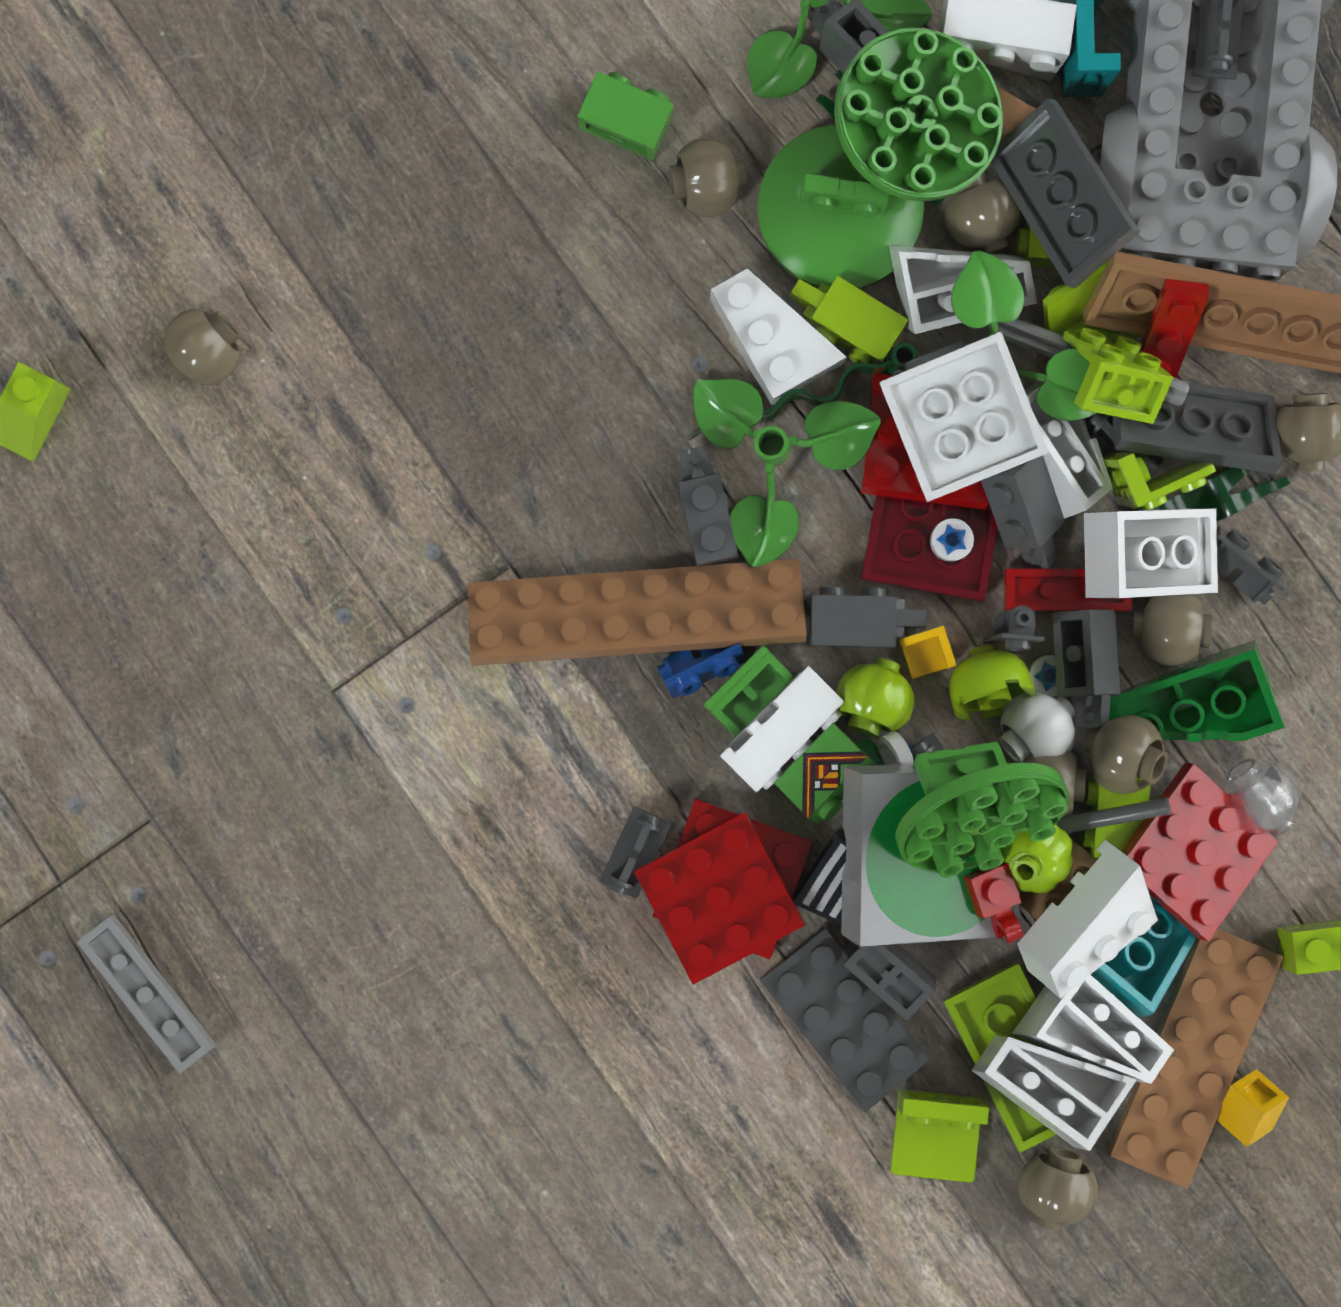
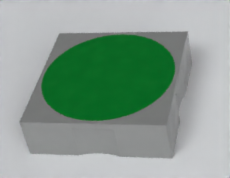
(883, 894)

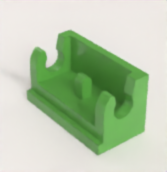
(748, 691)

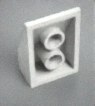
(1150, 553)

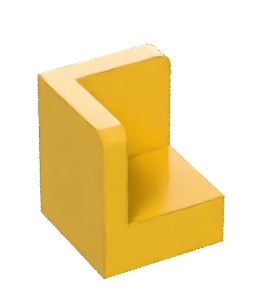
(927, 652)
(1252, 1107)

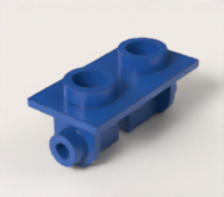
(686, 675)

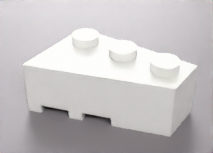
(927, 279)
(772, 336)
(1072, 460)
(1091, 924)

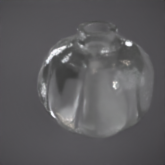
(1263, 796)

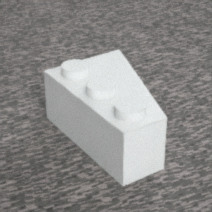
(1013, 34)
(782, 730)
(1095, 1030)
(1056, 1090)

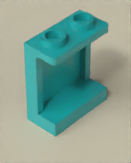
(1084, 70)

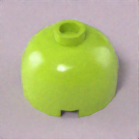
(988, 682)

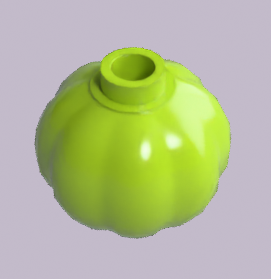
(875, 697)
(1039, 864)

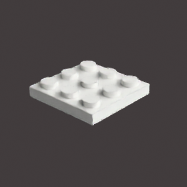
(964, 417)

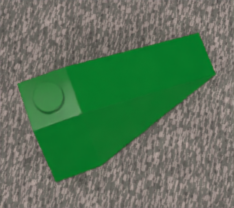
(1208, 699)

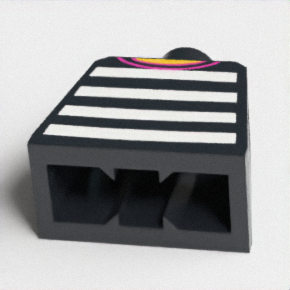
(822, 886)

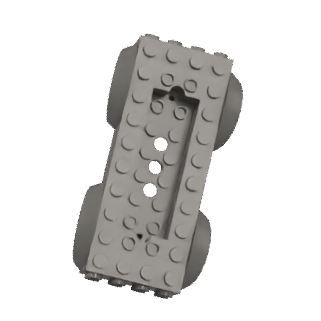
(1233, 187)

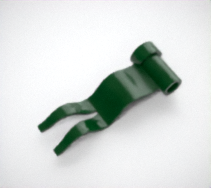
(888, 367)
(1216, 495)

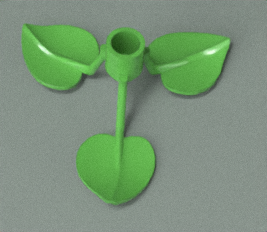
(784, 65)
(992, 293)
(836, 431)

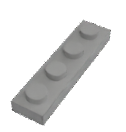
(146, 993)

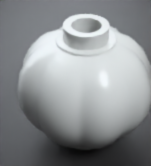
(1037, 726)

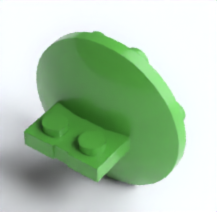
(918, 114)
(828, 218)
(976, 808)

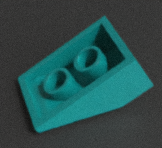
(1147, 964)

